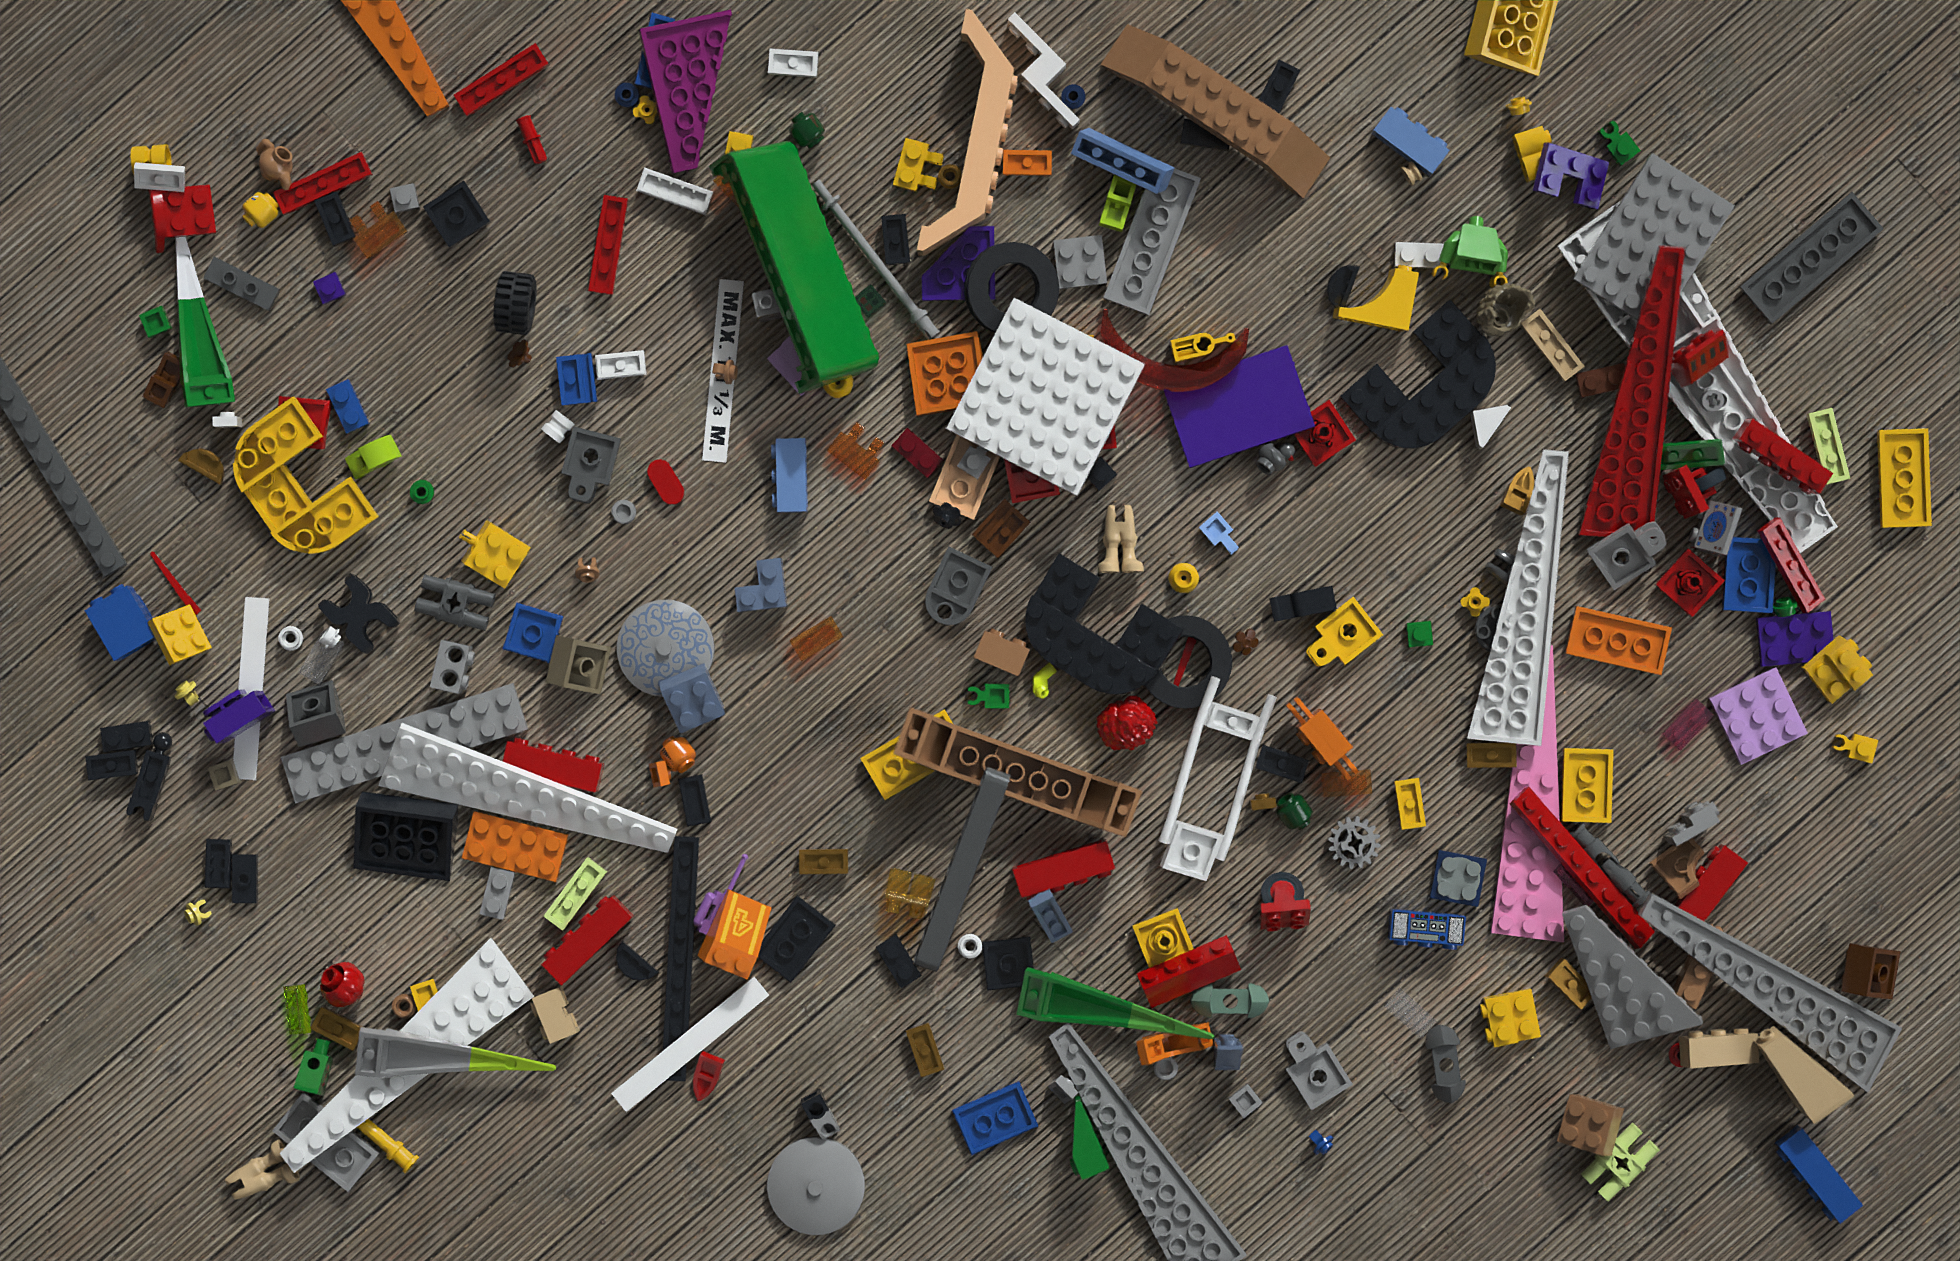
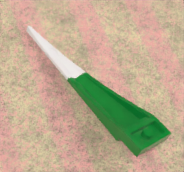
(202, 363)

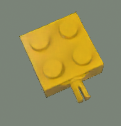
(494, 553)

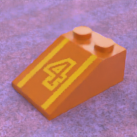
(735, 934)

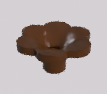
(519, 354)

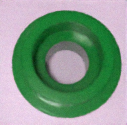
(429, 492)
(1784, 607)

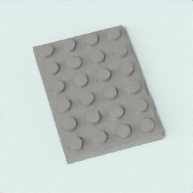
(1656, 210)

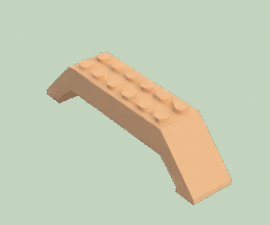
(984, 141)

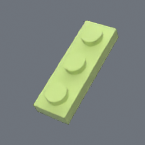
(1828, 444)
(575, 893)

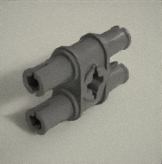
(444, 609)

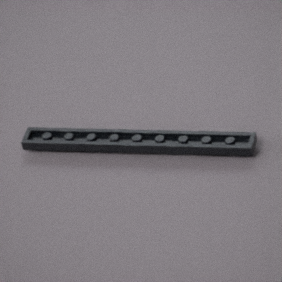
(681, 943)

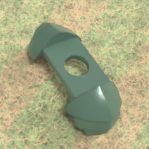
(1250, 1001)

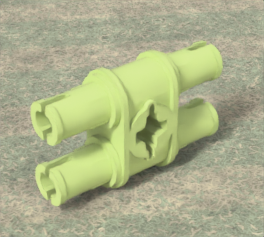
(1633, 1163)

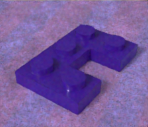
(1561, 161)

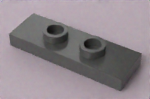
(241, 283)

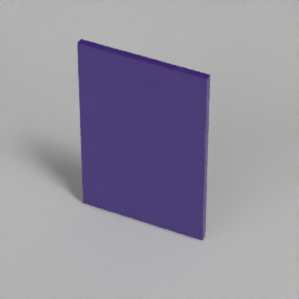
(1242, 410)

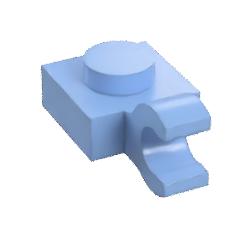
(1217, 531)

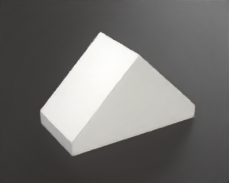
(1486, 422)

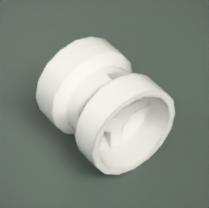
(557, 426)

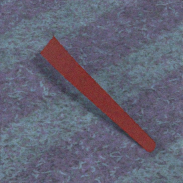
(175, 584)
(1184, 659)

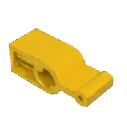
(1193, 341)

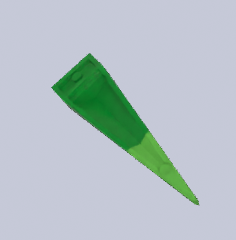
(1064, 1000)

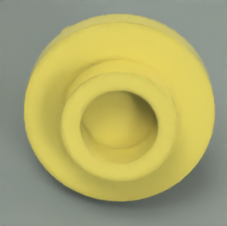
(186, 690)
(193, 914)

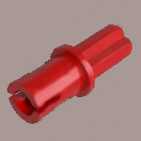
(532, 139)

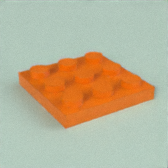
(943, 371)

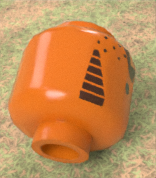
(678, 754)

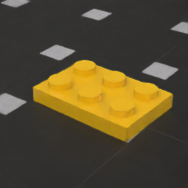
(1587, 785)

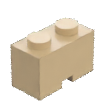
(553, 1015)

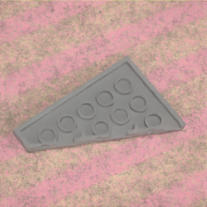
(1625, 991)

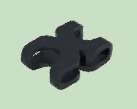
(359, 613)

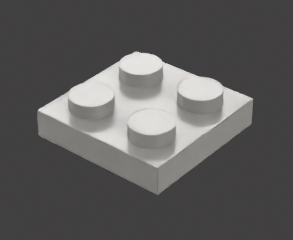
(1080, 262)

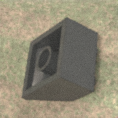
(315, 713)

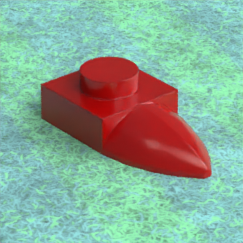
(706, 1074)

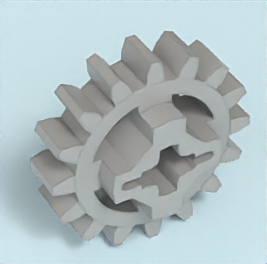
(1365, 839)

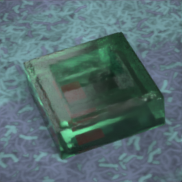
(870, 301)

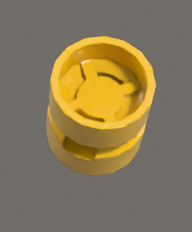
(157, 154)

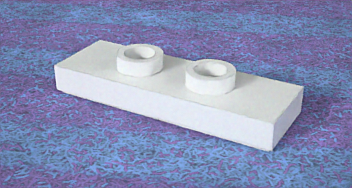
(675, 191)

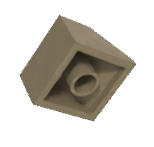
(578, 664)

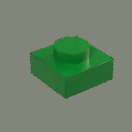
(155, 321)
(1419, 634)

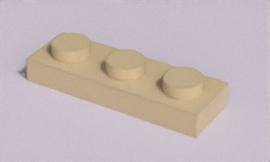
(1552, 345)

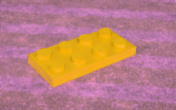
(1904, 478)
(893, 772)

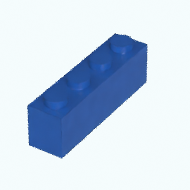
(1818, 1174)

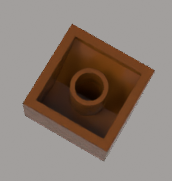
(1870, 971)

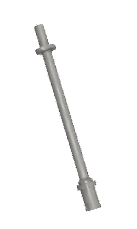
(918, 315)

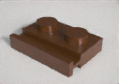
(1001, 528)

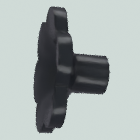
(946, 515)

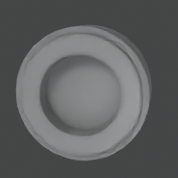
(623, 511)
(1166, 1068)

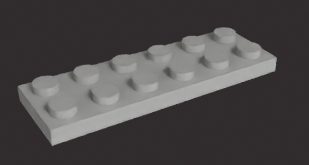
(1151, 243)

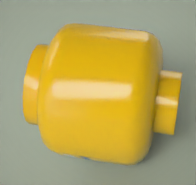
(260, 210)

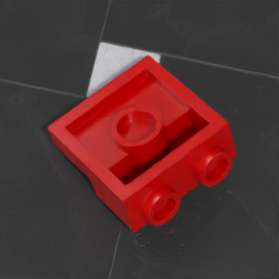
(1026, 485)

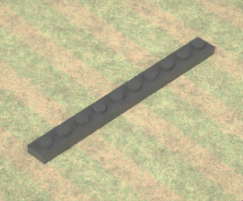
(58, 474)

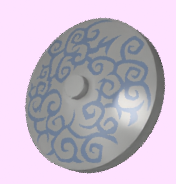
(662, 642)

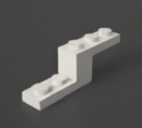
(1042, 71)

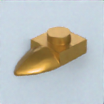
(1519, 492)

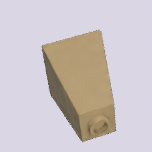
(1803, 1078)

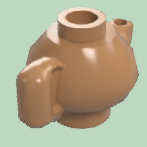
(275, 163)

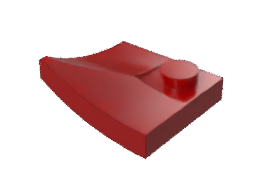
(319, 413)

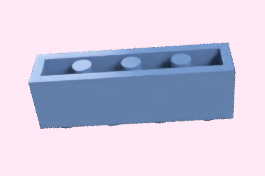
(1122, 160)

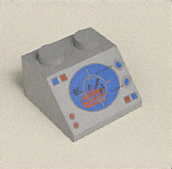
(1715, 529)

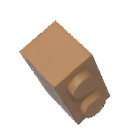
(1002, 652)
(1692, 981)

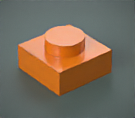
(660, 773)

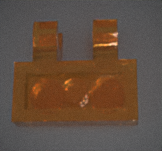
(379, 235)
(854, 455)

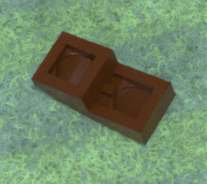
(164, 381)

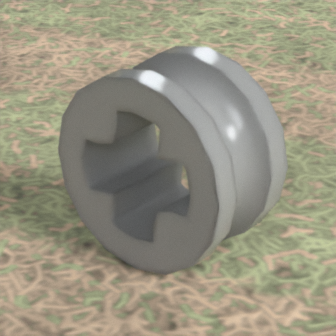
(1705, 404)

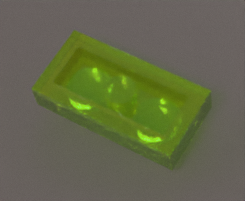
(297, 1009)

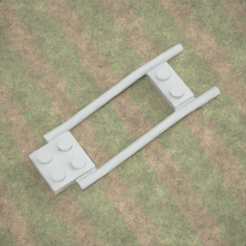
(1190, 847)

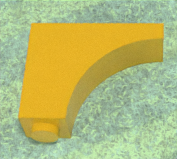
(1390, 307)

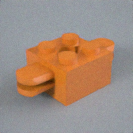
(1323, 737)

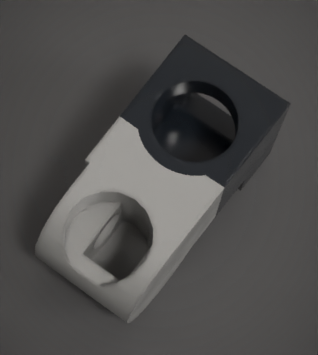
(820, 1114)

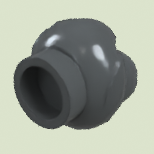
(1274, 460)

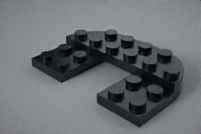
(1444, 400)
(1082, 652)

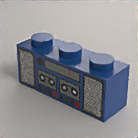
(1426, 928)

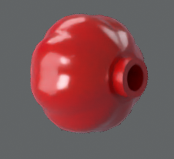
(342, 984)

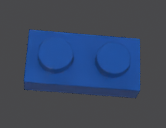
(347, 406)

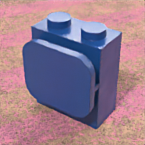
(121, 622)

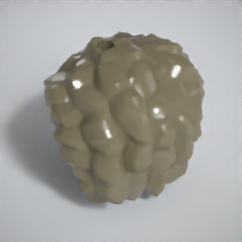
(1504, 308)

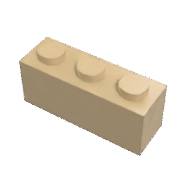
(1718, 1048)

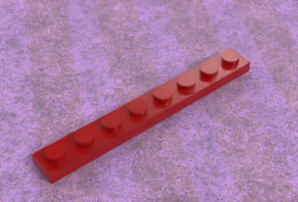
(1582, 867)

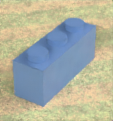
(1411, 140)
(790, 475)

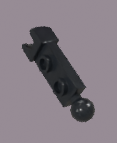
(151, 778)

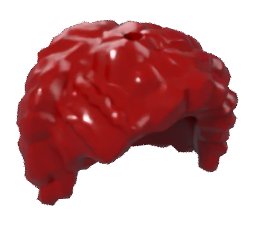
(1126, 723)

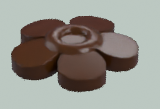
(1245, 641)

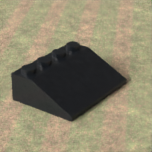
(405, 836)

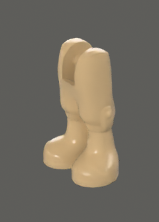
(1123, 534)
(254, 1175)

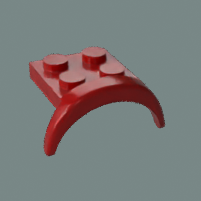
(181, 213)

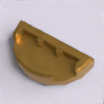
(205, 463)

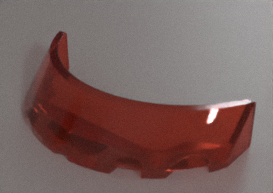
(1178, 377)

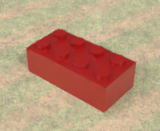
(1064, 868)

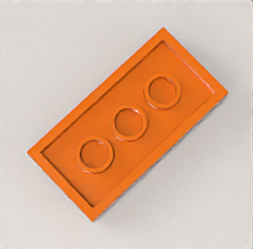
(1618, 640)
(515, 846)

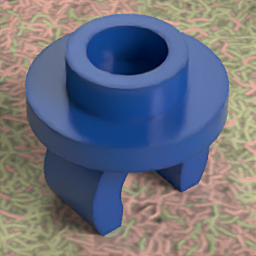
(1323, 1145)

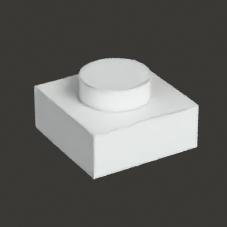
(227, 420)

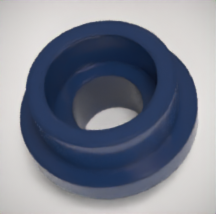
(630, 101)
(1070, 103)

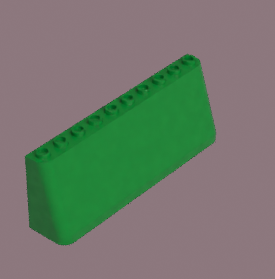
(800, 262)

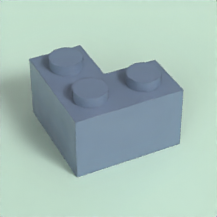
(769, 592)

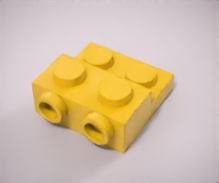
(1838, 669)
(1510, 1017)

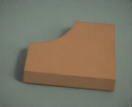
(1678, 867)

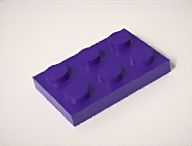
(1793, 637)

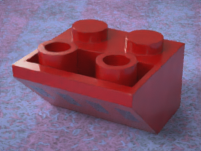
(1699, 357)

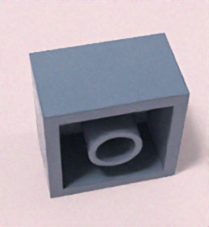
(692, 698)

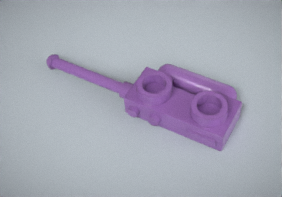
(715, 899)

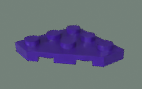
(947, 275)

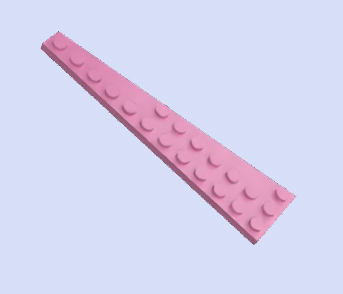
(1527, 889)

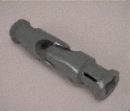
(1620, 876)

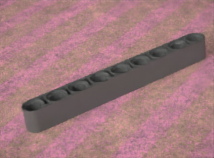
(961, 869)

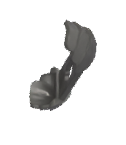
(1443, 1044)

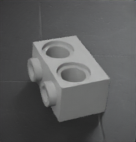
(445, 665)

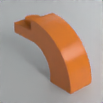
(1164, 1045)

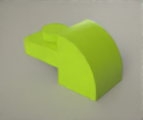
(1117, 204)
(373, 456)

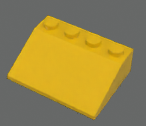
(1511, 33)

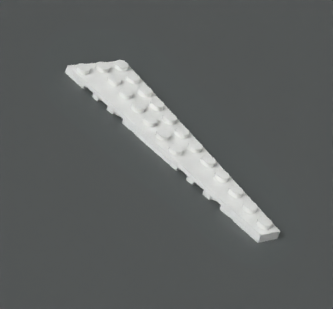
(1517, 669)
(462, 776)
(458, 1013)

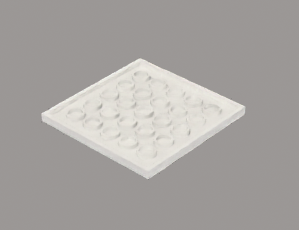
(1045, 396)

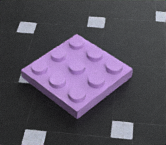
(1757, 715)

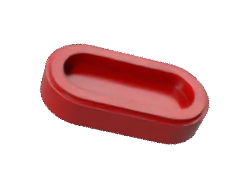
(666, 481)

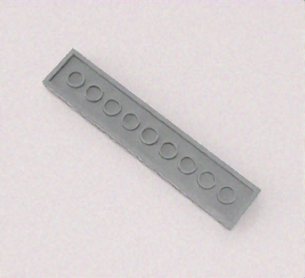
(365, 753)

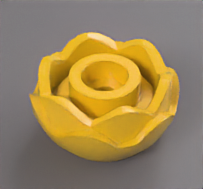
(840, 390)
(1176, 581)

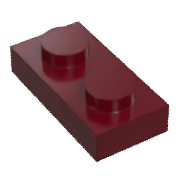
(917, 452)

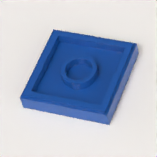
(532, 632)

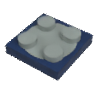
(1458, 878)

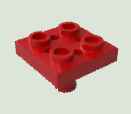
(1339, 436)
(1690, 601)

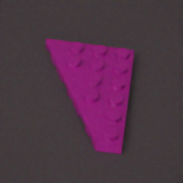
(683, 73)

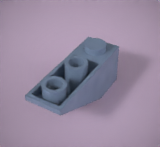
(1227, 1052)

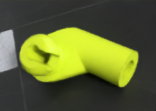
(1040, 681)

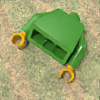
(1475, 250)

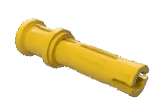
(394, 1150)

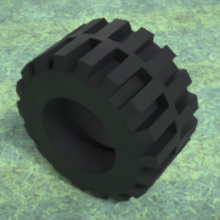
(514, 303)

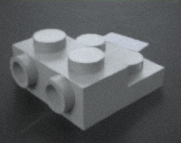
(1696, 820)

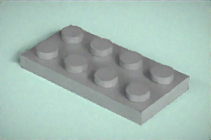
(343, 1160)

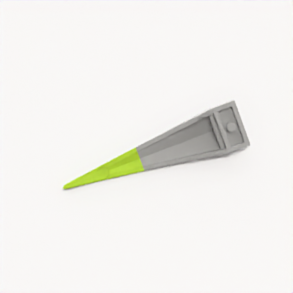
(402, 1053)

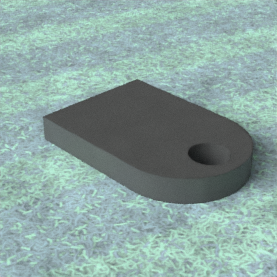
(956, 585)

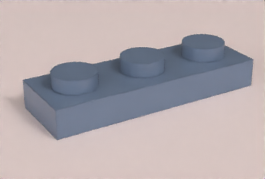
(1050, 916)

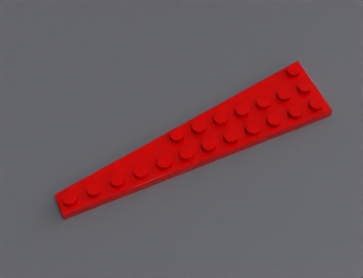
(1631, 453)

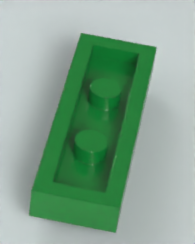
(1692, 454)

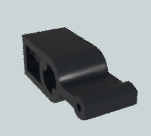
(1303, 603)

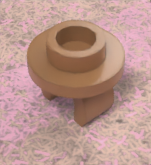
(727, 372)
(587, 573)

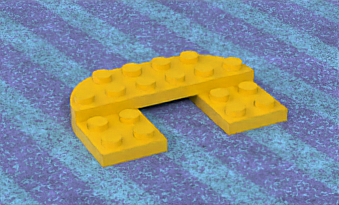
(278, 496)

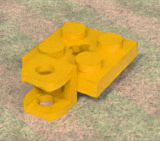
(1333, 641)

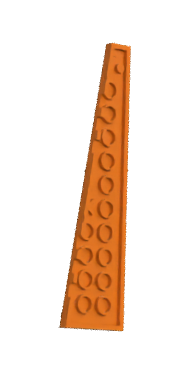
(396, 43)

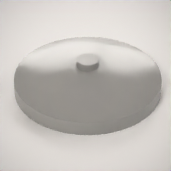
(816, 1185)

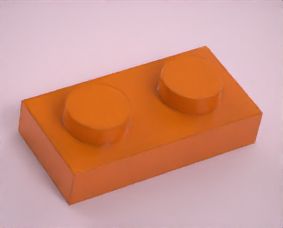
(1027, 162)

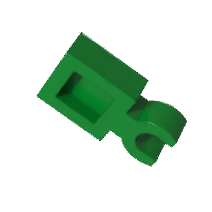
(1621, 146)
(994, 695)

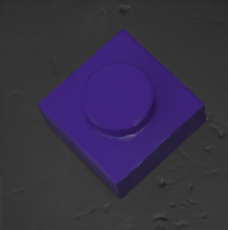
(329, 288)

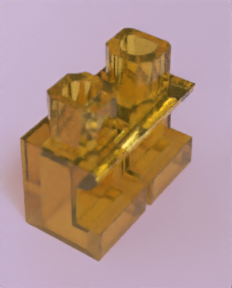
(898, 892)

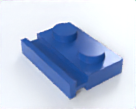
(576, 379)

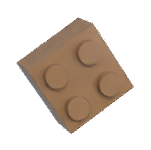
(1590, 1125)

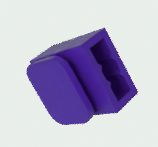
(236, 714)

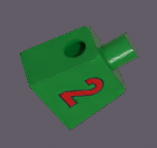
(314, 1080)

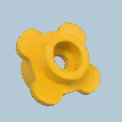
(1519, 106)
(640, 112)
(1481, 601)

